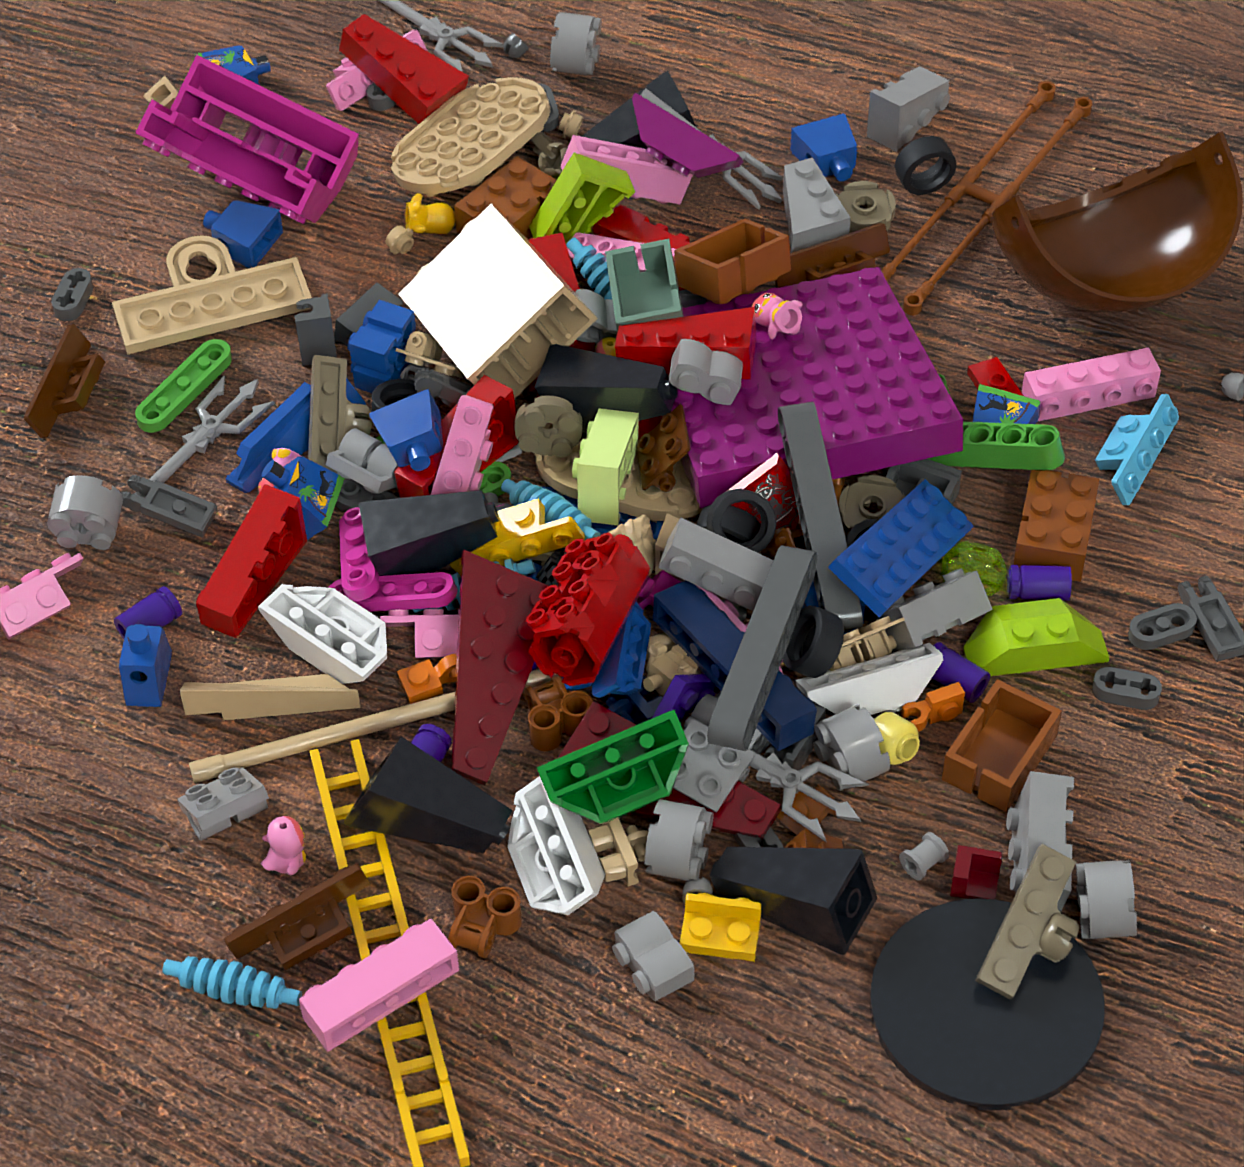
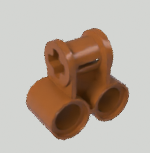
(554, 712)
(479, 919)

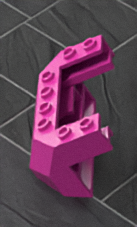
(271, 147)

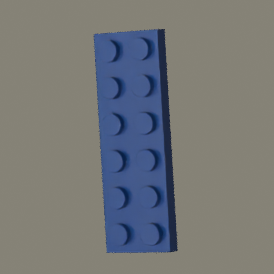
(901, 547)

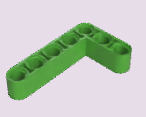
(1006, 446)

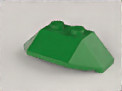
(619, 770)

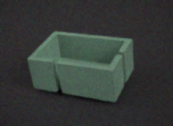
(645, 294)

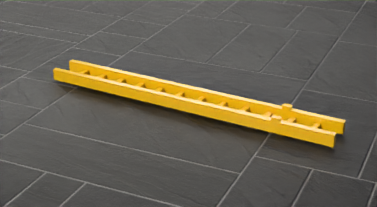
(363, 938)

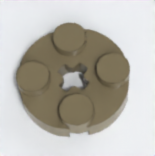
(879, 203)
(550, 442)
(864, 492)

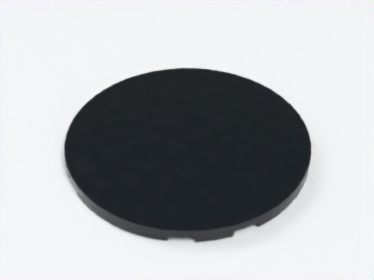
(968, 1039)

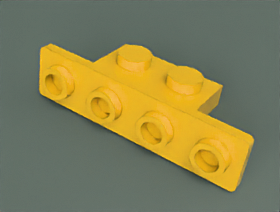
(525, 535)

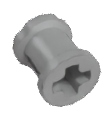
(924, 856)

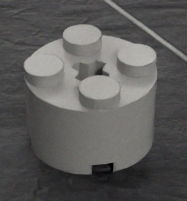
(574, 44)
(84, 512)
(851, 745)
(677, 840)
(1106, 899)

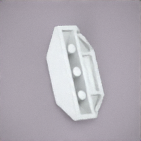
(327, 630)
(876, 684)
(552, 853)

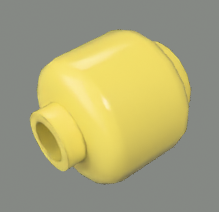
(899, 737)

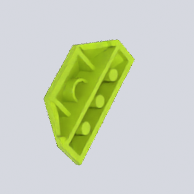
(1034, 638)

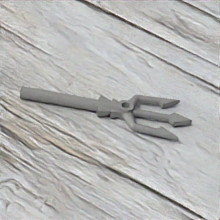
(445, 35)
(766, 190)
(211, 427)
(792, 781)

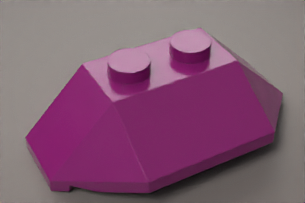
(680, 143)

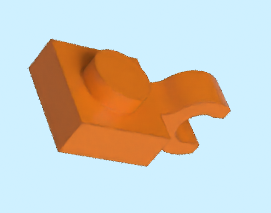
(425, 681)
(938, 706)

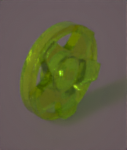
(980, 559)

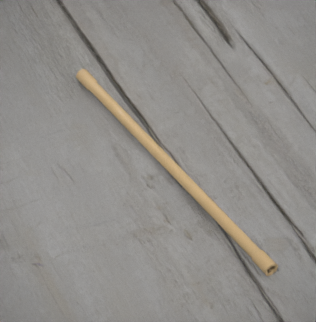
(213, 766)

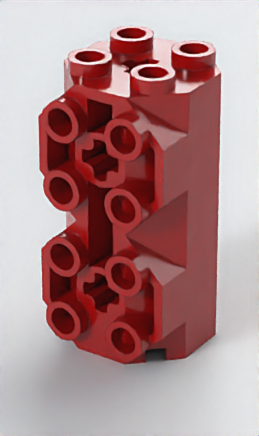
(585, 614)

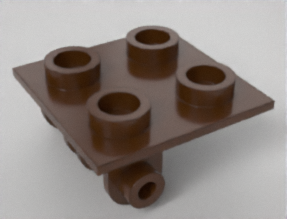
(662, 450)

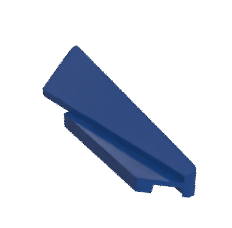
(282, 429)
(626, 660)

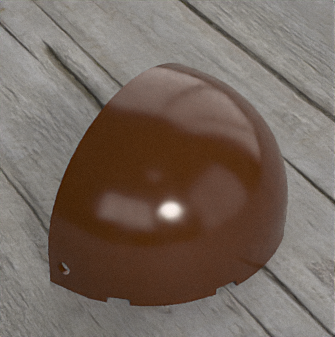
(1132, 238)

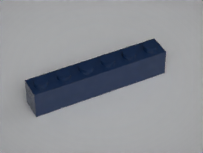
(713, 643)

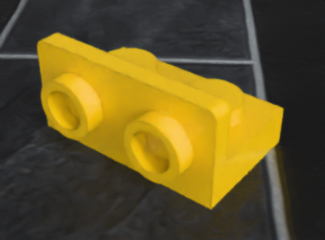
(721, 926)

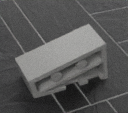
(937, 608)

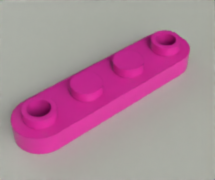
(358, 573)
(409, 592)

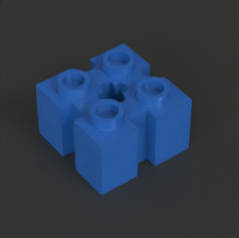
(375, 345)

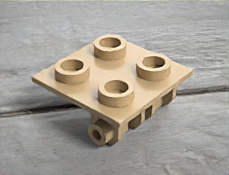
(426, 351)
(866, 643)

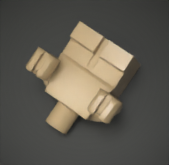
(664, 666)

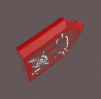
(774, 484)

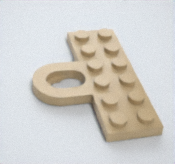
(210, 304)

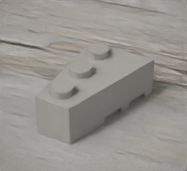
(906, 107)
(811, 206)
(1037, 820)

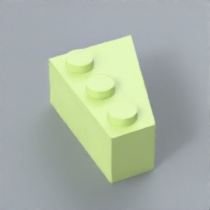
(604, 463)

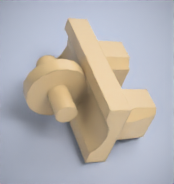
(625, 848)

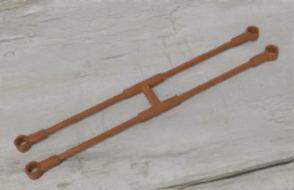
(1045, 93)

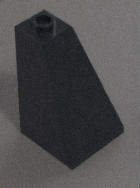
(622, 124)
(605, 382)
(426, 530)
(428, 802)
(803, 890)

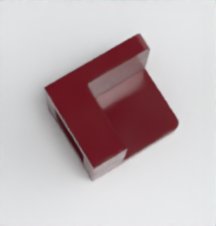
(976, 873)

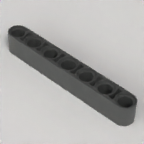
(817, 507)
(762, 648)

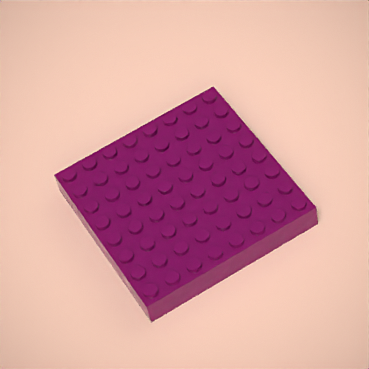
(851, 358)

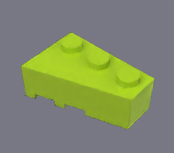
(581, 197)

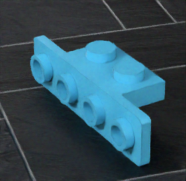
(1135, 446)

